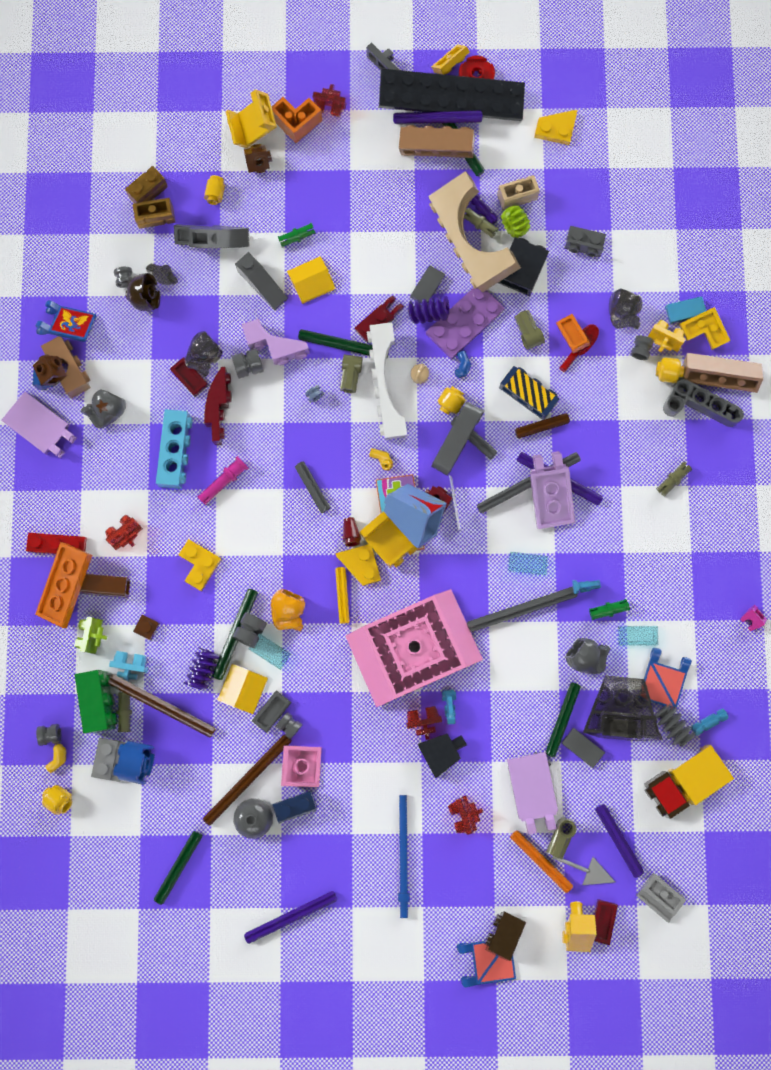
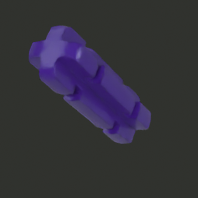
(484, 209)

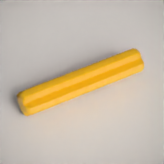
(342, 595)

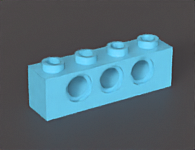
(172, 420)

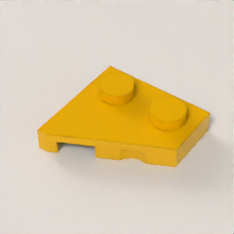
(556, 127)
(361, 563)

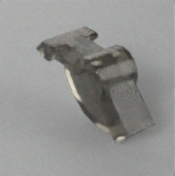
(162, 274)

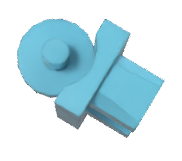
(120, 660)

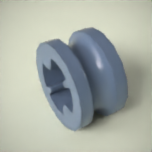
(314, 393)

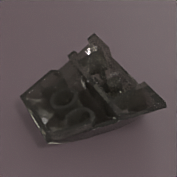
(623, 711)

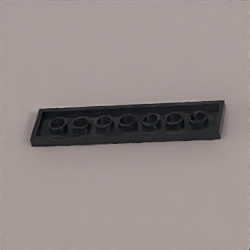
(451, 93)

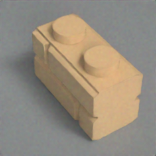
(518, 192)

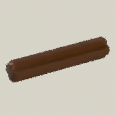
(542, 425)

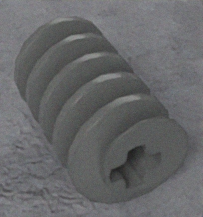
(672, 724)

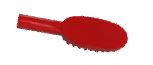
(591, 332)

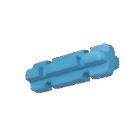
(709, 722)

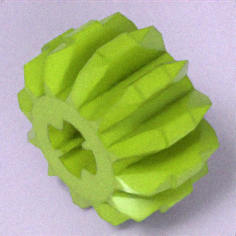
(515, 221)

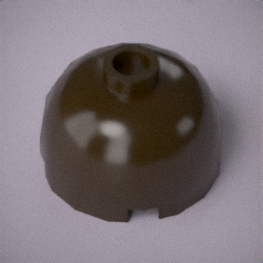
(142, 292)

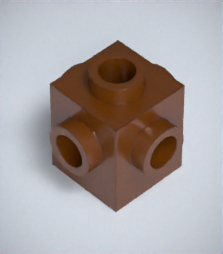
(257, 158)
(49, 370)

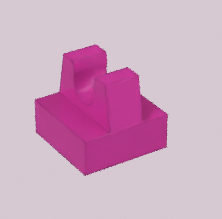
(757, 618)

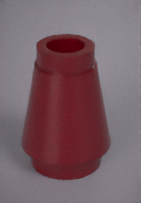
(351, 534)

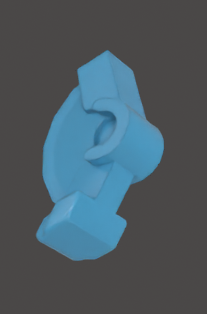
(585, 586)
(449, 696)

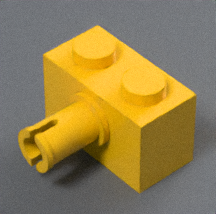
(579, 930)

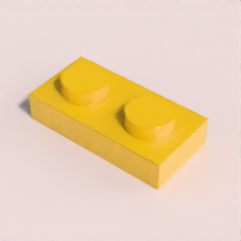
(450, 59)

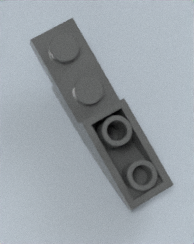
(211, 237)

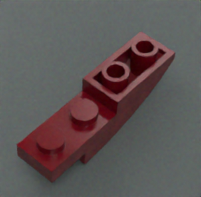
(218, 398)

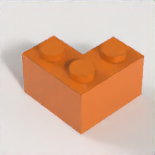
(297, 121)

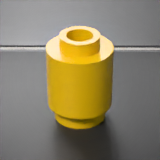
(214, 190)

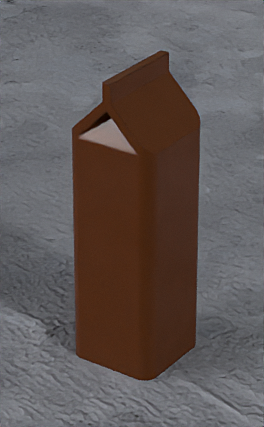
(106, 586)

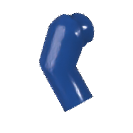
(464, 366)

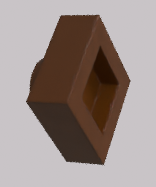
(146, 627)

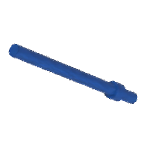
(403, 895)

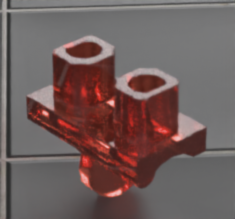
(330, 98)
(124, 534)
(414, 721)
(468, 813)

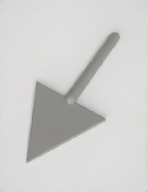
(594, 874)

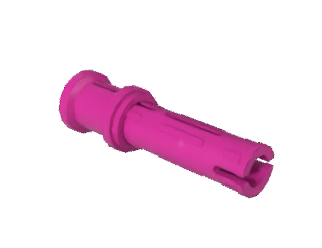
(230, 474)

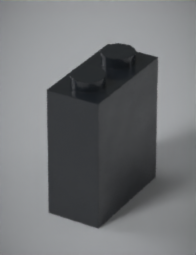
(531, 260)

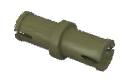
(480, 222)
(674, 479)
(123, 712)

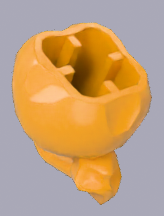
(287, 609)

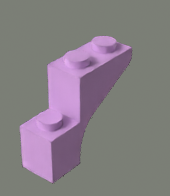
(280, 348)

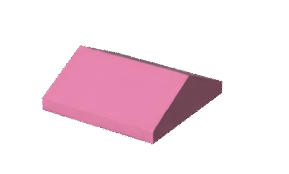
(301, 766)

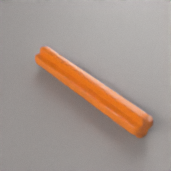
(541, 861)

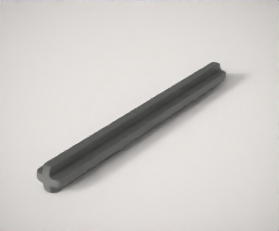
(519, 487)
(521, 609)

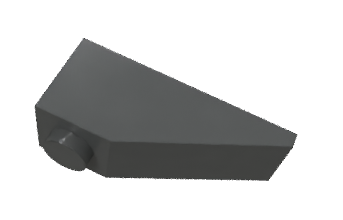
(260, 281)

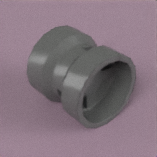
(642, 347)
(288, 725)
(48, 734)

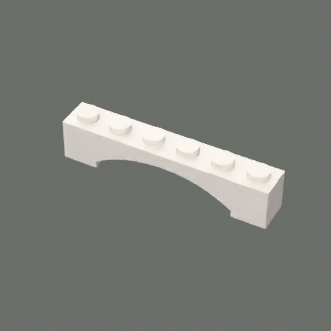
(382, 338)

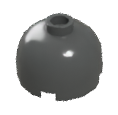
(253, 818)

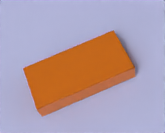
(572, 333)

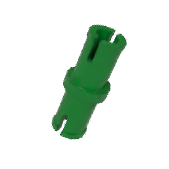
(296, 235)
(609, 609)

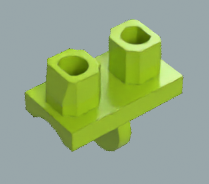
(92, 635)

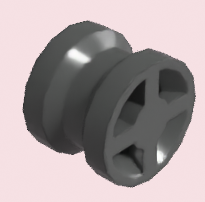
(123, 276)

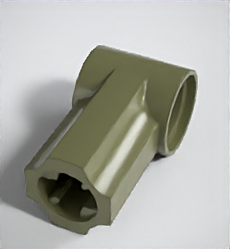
(530, 334)
(351, 368)
(561, 840)

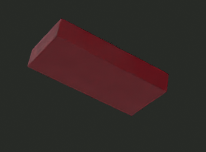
(189, 377)
(604, 919)

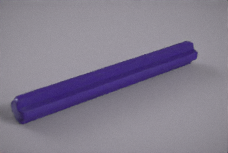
(438, 117)
(576, 487)
(290, 917)

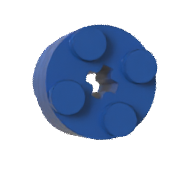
(134, 762)

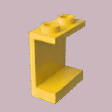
(252, 121)
(387, 540)
(701, 775)

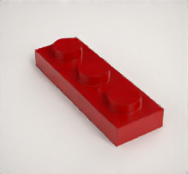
(50, 542)

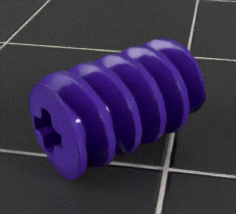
(429, 311)
(202, 669)

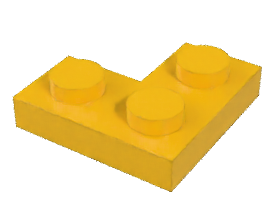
(709, 324)
(203, 561)

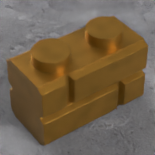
(146, 186)
(153, 213)

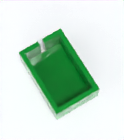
(95, 701)

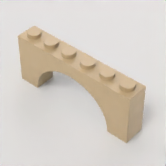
(450, 205)

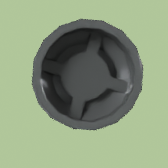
(247, 363)
(249, 630)

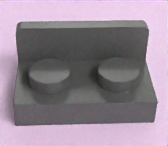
(585, 241)

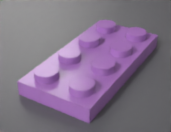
(465, 321)

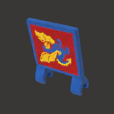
(67, 322)

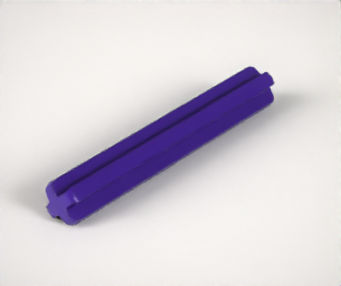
(619, 840)

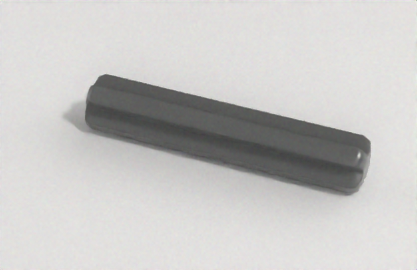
(480, 443)
(312, 487)

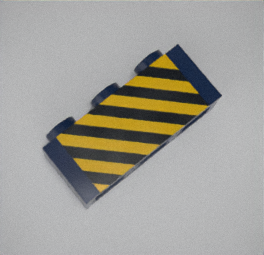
(529, 392)

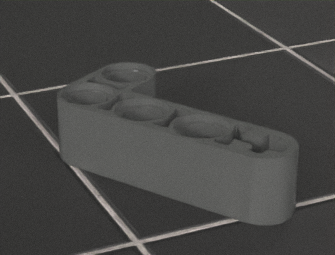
(703, 407)
(457, 438)

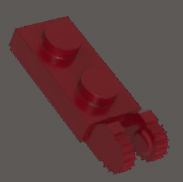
(378, 316)

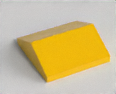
(311, 280)
(242, 689)

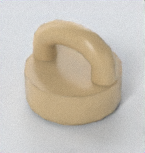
(419, 373)

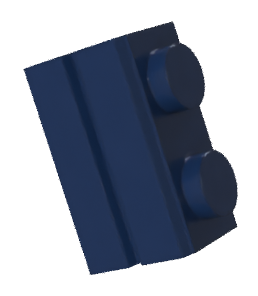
(295, 806)

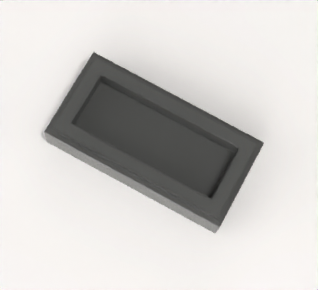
(428, 284)
(271, 711)
(583, 748)

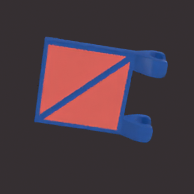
(663, 681)
(487, 966)

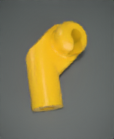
(383, 457)
(59, 758)

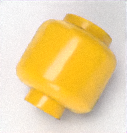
(669, 370)
(451, 400)
(56, 800)

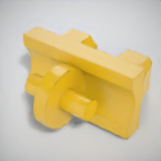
(666, 338)

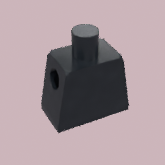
(441, 752)

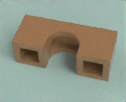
(76, 380)

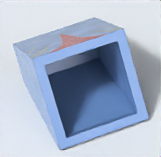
(415, 513)

